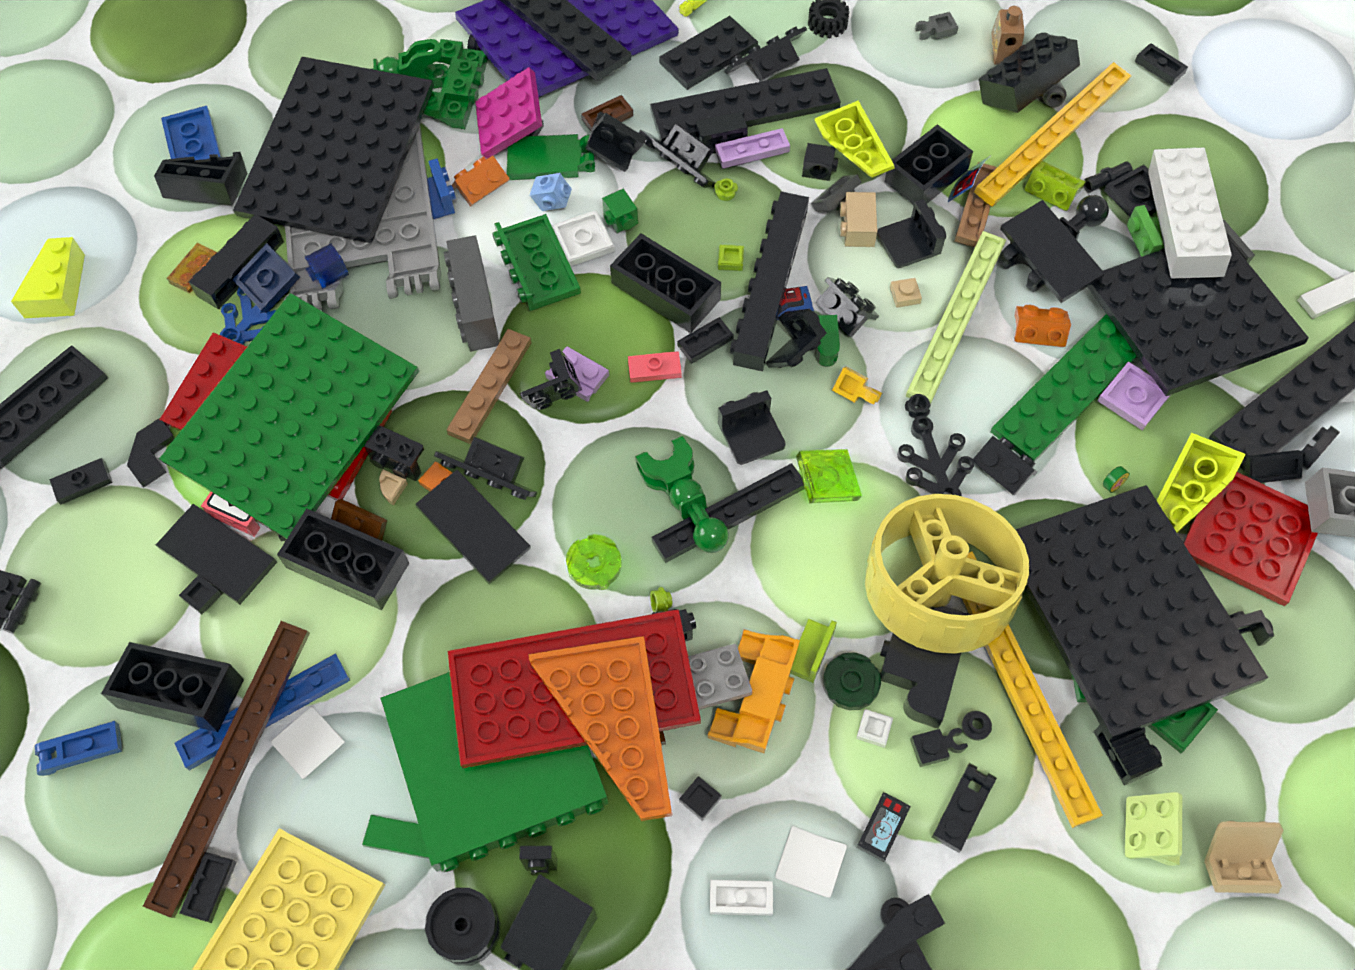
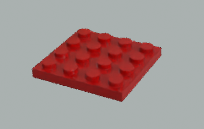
(1253, 538)

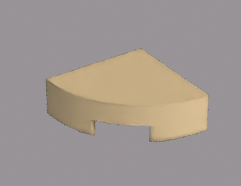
(391, 486)

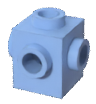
(550, 192)

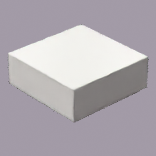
(874, 728)

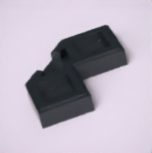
(146, 443)

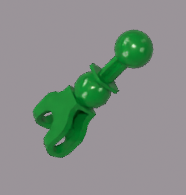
(417, 62)
(685, 494)

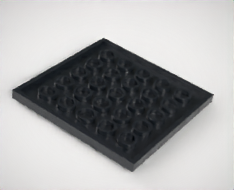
(1195, 326)

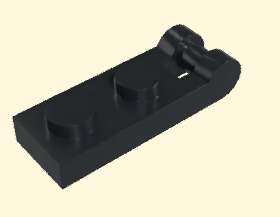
(963, 808)

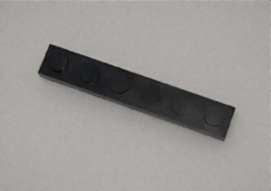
(732, 510)

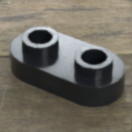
(1323, 439)

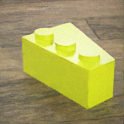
(52, 281)

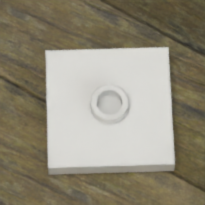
(583, 238)

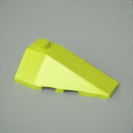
(1197, 478)

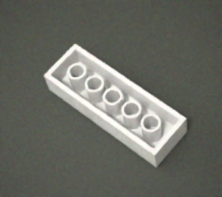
(1189, 213)

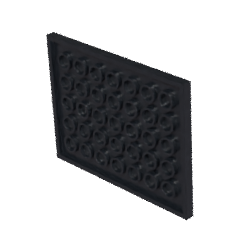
(335, 149)
(1133, 613)

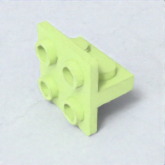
(1154, 827)

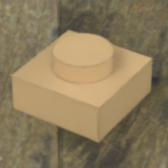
(905, 292)

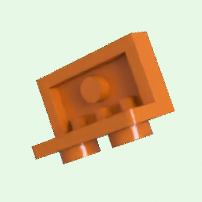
(480, 180)
(1042, 325)

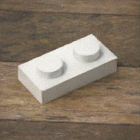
(741, 897)

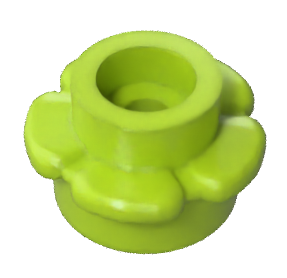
(725, 189)
(660, 600)

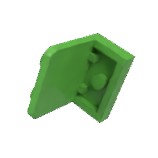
(1145, 231)

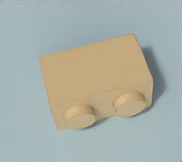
(859, 219)

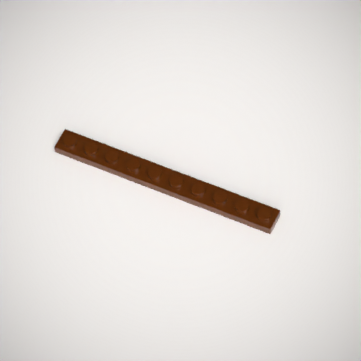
(226, 771)

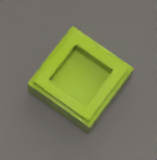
(731, 257)

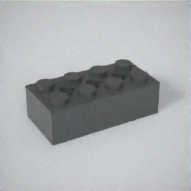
(470, 293)

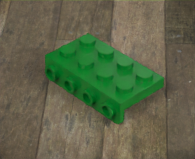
(536, 262)

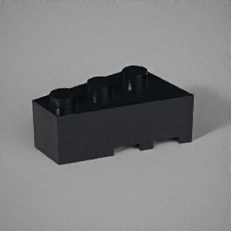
(202, 180)

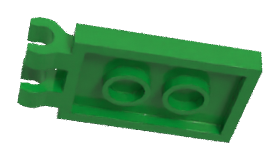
(549, 155)

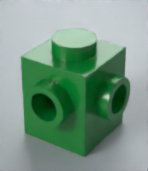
(620, 211)

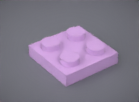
(1134, 396)

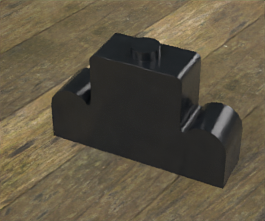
(924, 673)

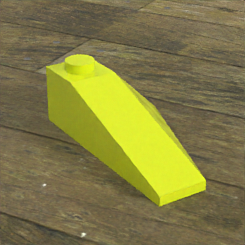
(855, 138)

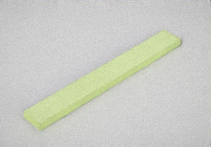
(956, 316)

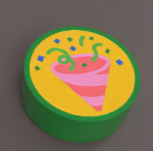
(1115, 479)

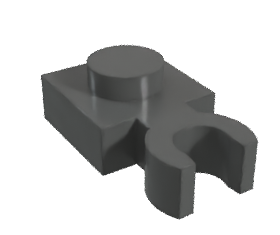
(937, 25)

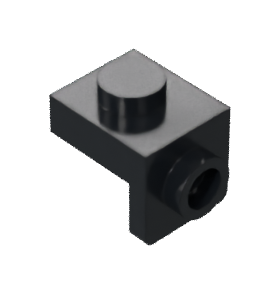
(1256, 624)

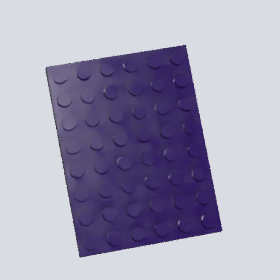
(517, 46)

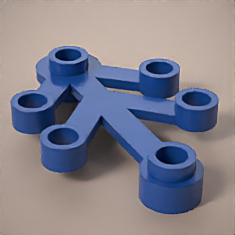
(250, 315)

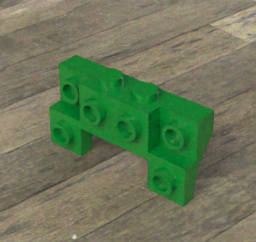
(460, 86)

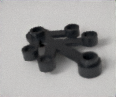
(935, 465)

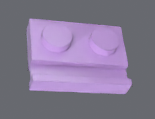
(589, 373)

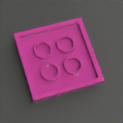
(508, 113)

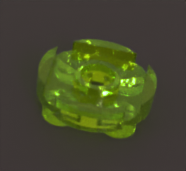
(599, 576)

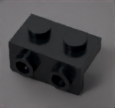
(394, 452)
(1004, 465)

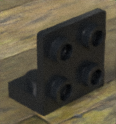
(562, 387)

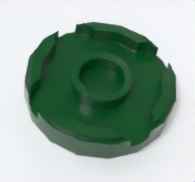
(851, 681)

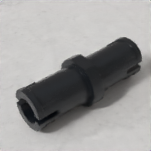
(1106, 176)

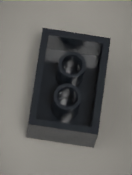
(929, 165)

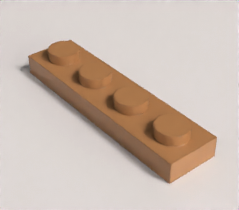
(974, 212)

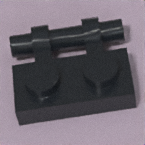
(10, 589)

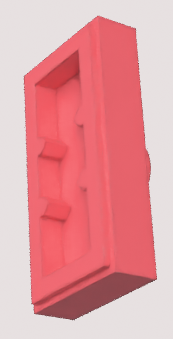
(654, 367)

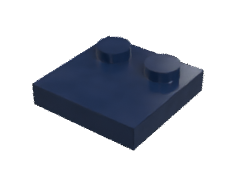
(266, 278)

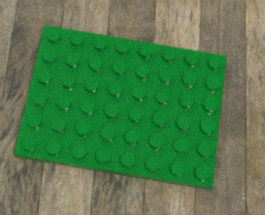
(290, 415)

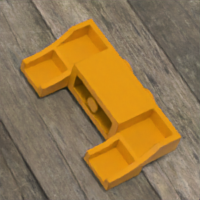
(769, 682)

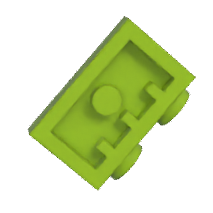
(1054, 185)

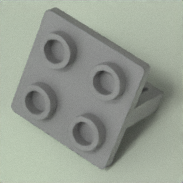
(719, 676)

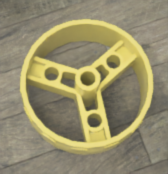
(940, 531)

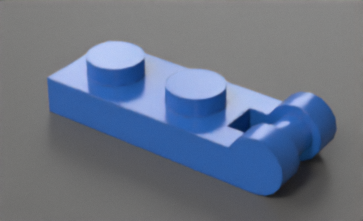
(78, 748)

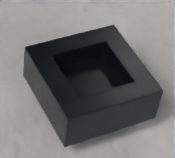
(200, 594)
(700, 798)

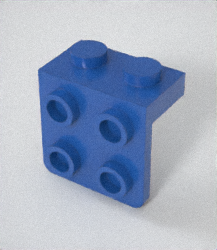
(440, 193)

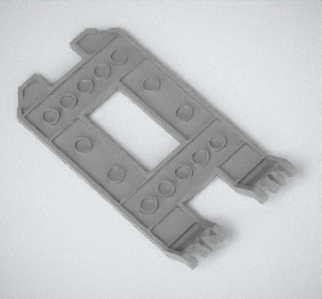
(403, 238)

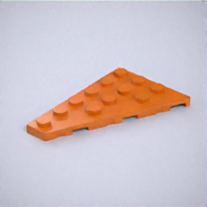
(613, 708)

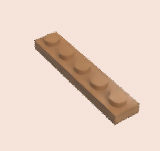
(489, 386)

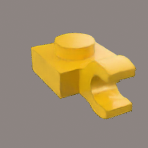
(853, 385)

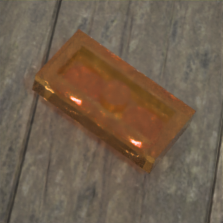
(191, 264)

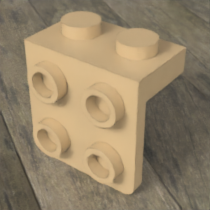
(1242, 857)

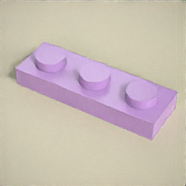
(752, 148)

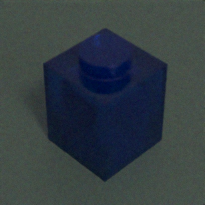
(325, 266)

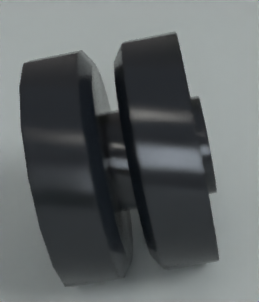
(448, 915)

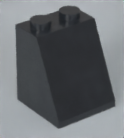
(548, 928)

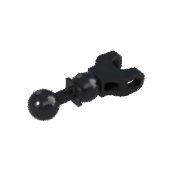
(1089, 212)

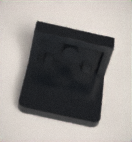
(913, 237)
(805, 336)
(750, 427)

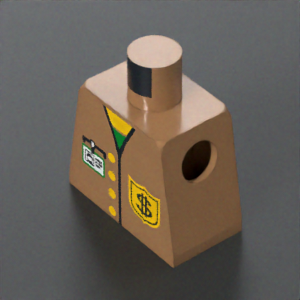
(1007, 25)

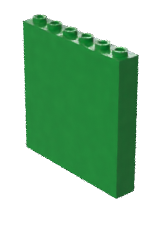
(487, 804)

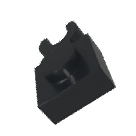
(934, 748)

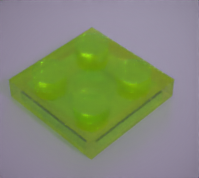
(828, 476)

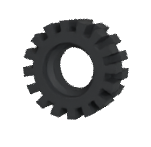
(828, 26)

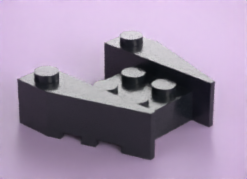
(896, 942)

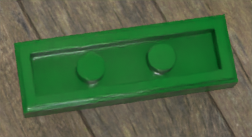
(395, 836)

